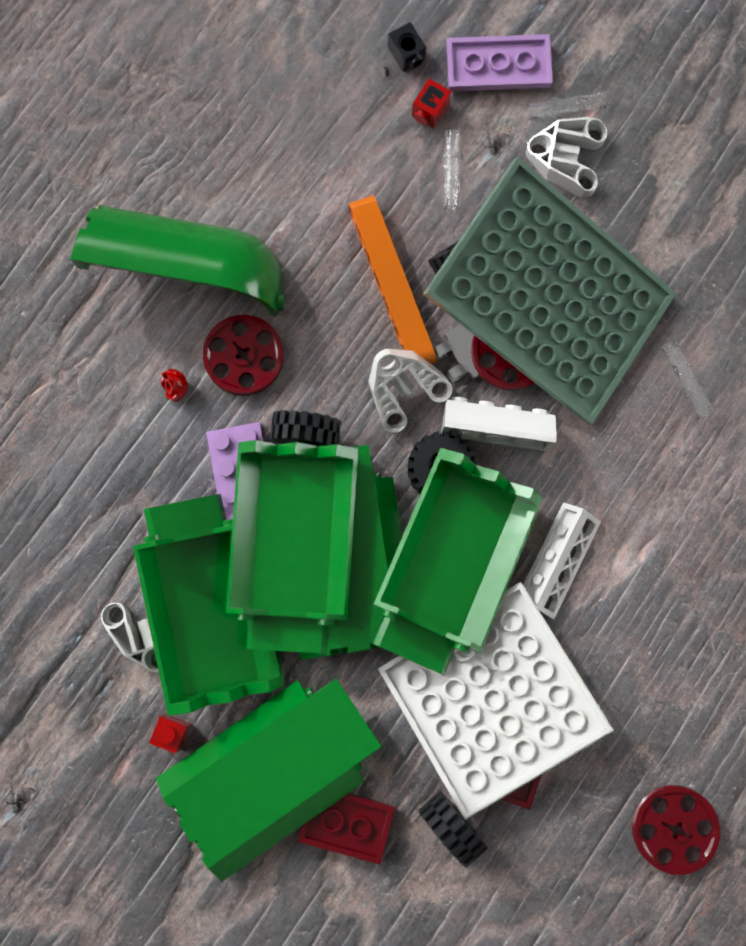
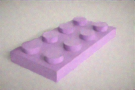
(499, 62)
(223, 453)

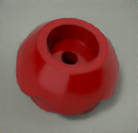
(174, 384)

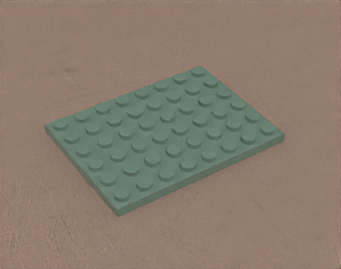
(550, 291)

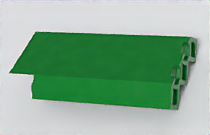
(291, 543)
(373, 548)
(454, 562)
(185, 598)
(268, 774)

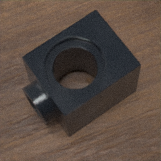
(406, 37)

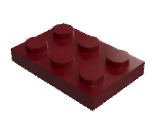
(351, 828)

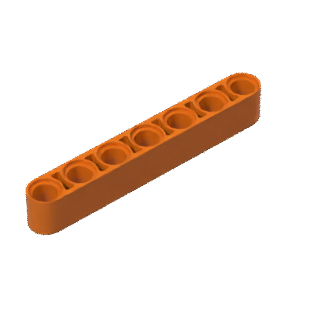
(390, 278)

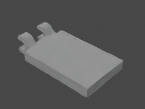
(459, 344)

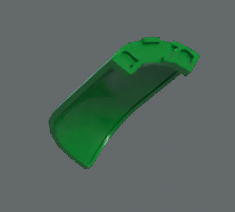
(180, 252)

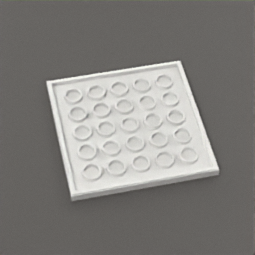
(499, 711)

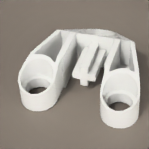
(562, 147)
(423, 372)
(127, 638)

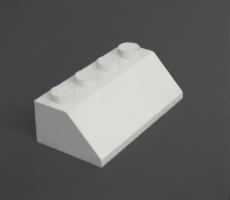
(499, 425)

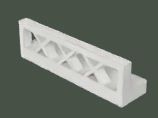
(556, 557)

